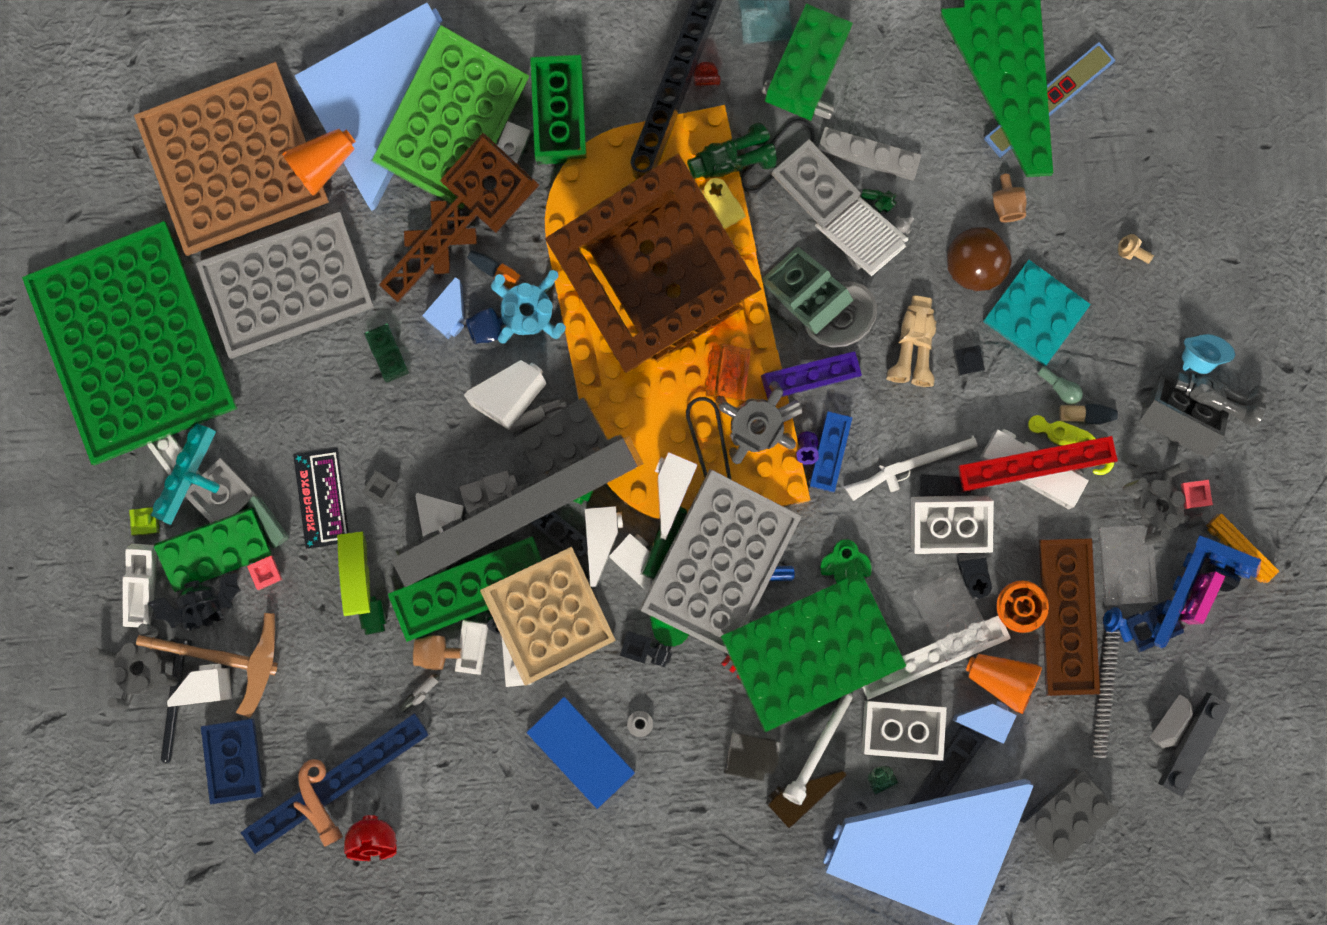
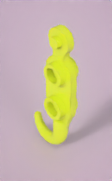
(1063, 434)

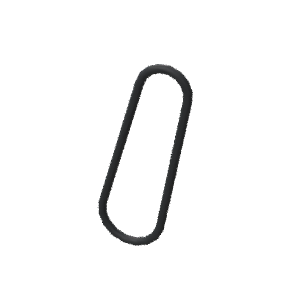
(773, 141)
(720, 433)

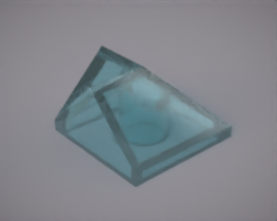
(764, 20)

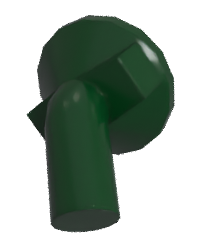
(884, 202)

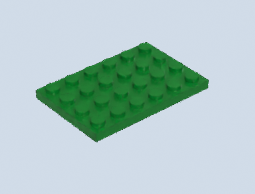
(813, 651)

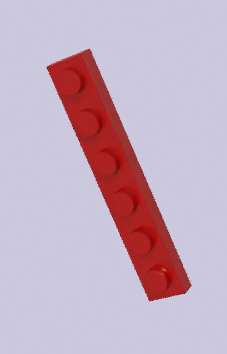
(1037, 463)

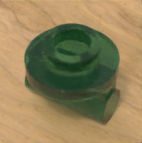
(881, 779)

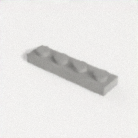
(869, 153)

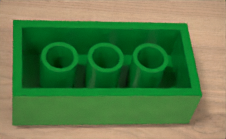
(808, 62)
(558, 108)

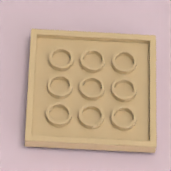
(547, 616)

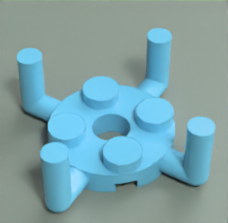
(530, 295)

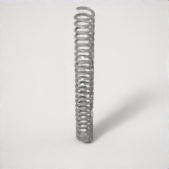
(1106, 686)

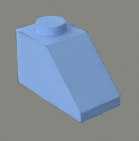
(448, 310)
(988, 720)

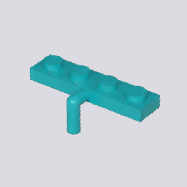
(184, 474)

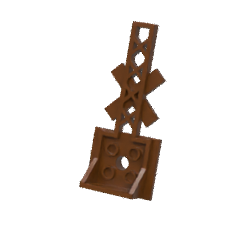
(467, 183)

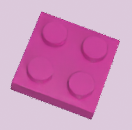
(1202, 598)

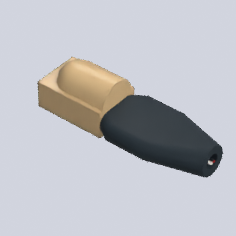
(1089, 414)

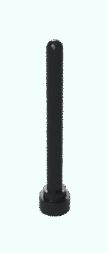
(171, 715)

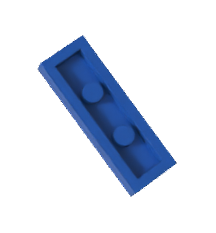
(831, 451)

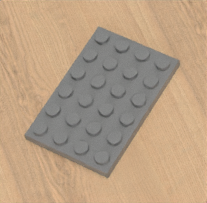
(285, 285)
(720, 560)

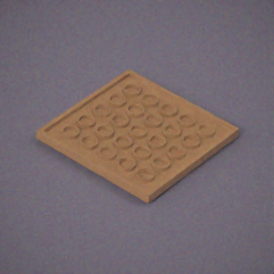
(224, 158)

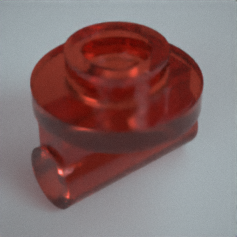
(706, 74)

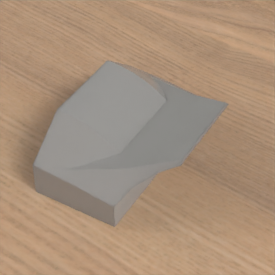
(1174, 724)

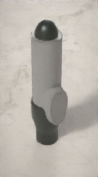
(419, 694)

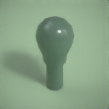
(1067, 390)

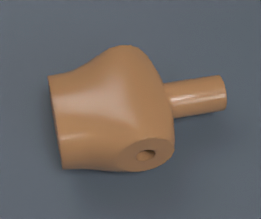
(1010, 201)
(432, 651)

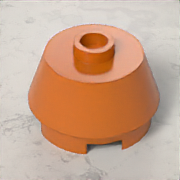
(1022, 606)

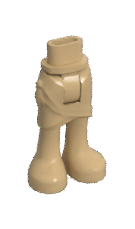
(916, 329)

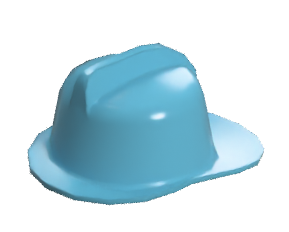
(1206, 353)

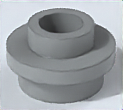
(648, 723)

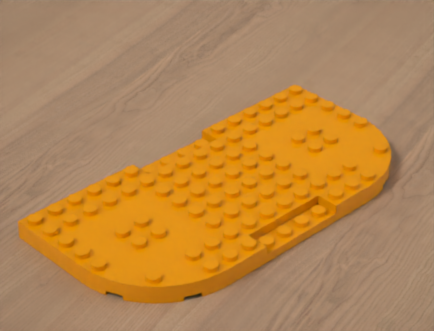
(654, 396)

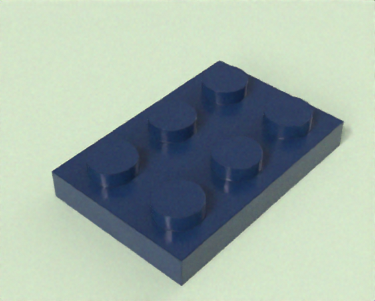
(232, 761)

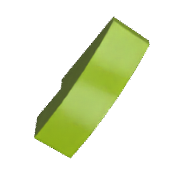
(353, 573)

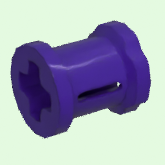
(807, 451)

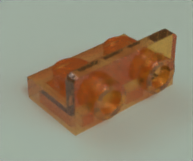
(727, 372)

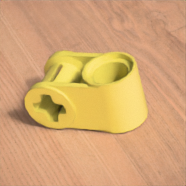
(726, 205)

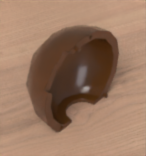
(978, 259)

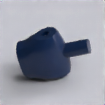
(484, 326)

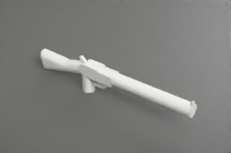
(889, 473)

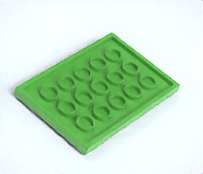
(445, 109)

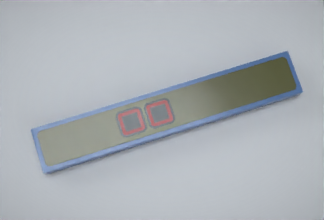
(1063, 89)

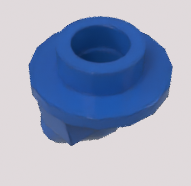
(1114, 620)

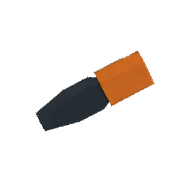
(493, 268)

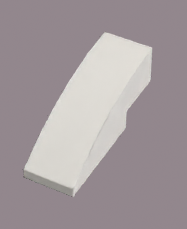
(139, 584)

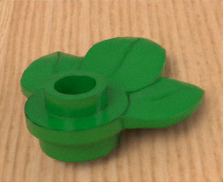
(847, 566)

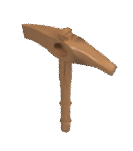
(258, 665)

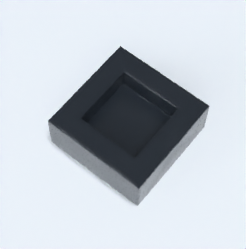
(969, 360)

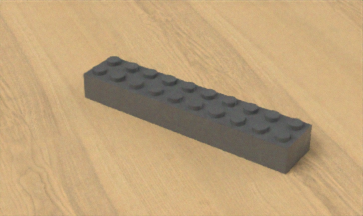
(512, 513)

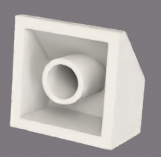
(205, 685)

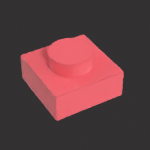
(1197, 494)
(264, 572)

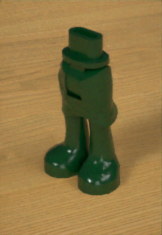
(722, 158)

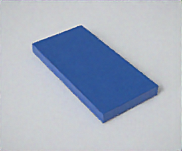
(580, 752)

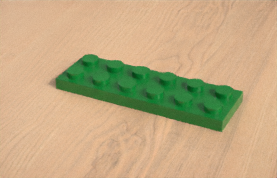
(457, 592)

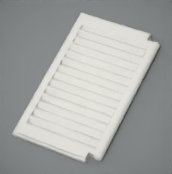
(865, 236)

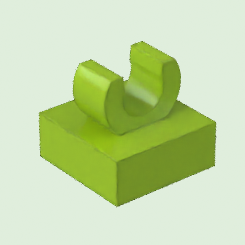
(142, 522)

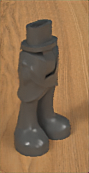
(1209, 392)

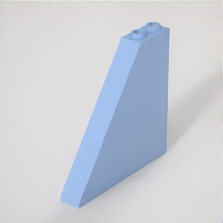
(364, 87)
(932, 852)

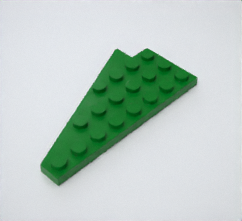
(1007, 60)

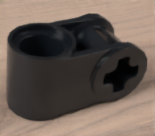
(974, 568)

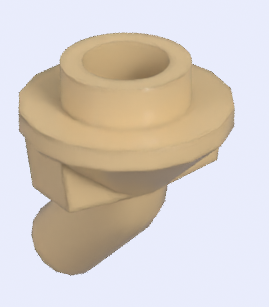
(1133, 248)

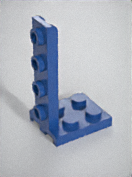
(1219, 556)

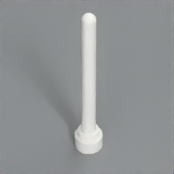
(796, 791)

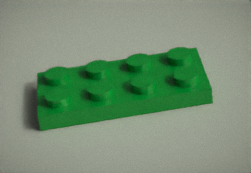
(213, 549)

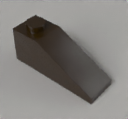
(815, 790)

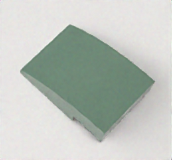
(807, 290)

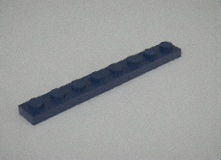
(337, 781)

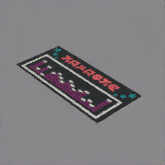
(321, 497)

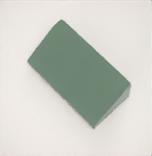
(269, 524)

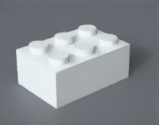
(951, 524)
(903, 730)

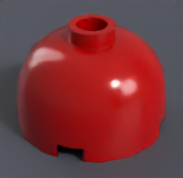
(370, 838)

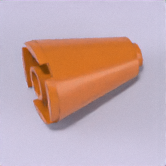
(320, 158)
(1005, 679)

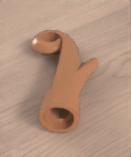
(314, 809)

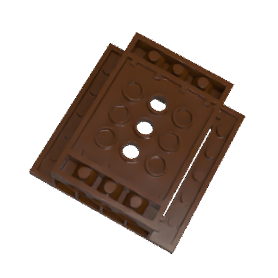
(686, 236)

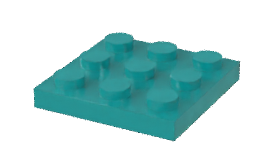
(1036, 313)

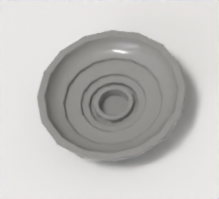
(852, 321)

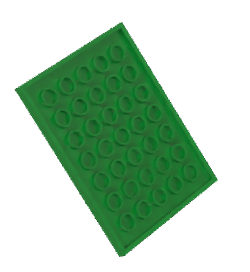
(129, 343)

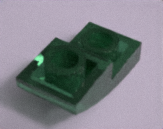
(386, 353)

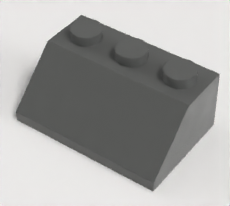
(1182, 418)

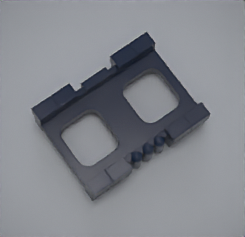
(1150, 618)

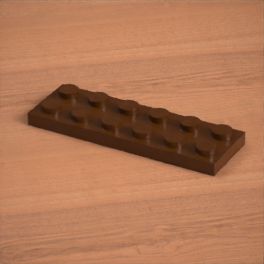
(1071, 617)

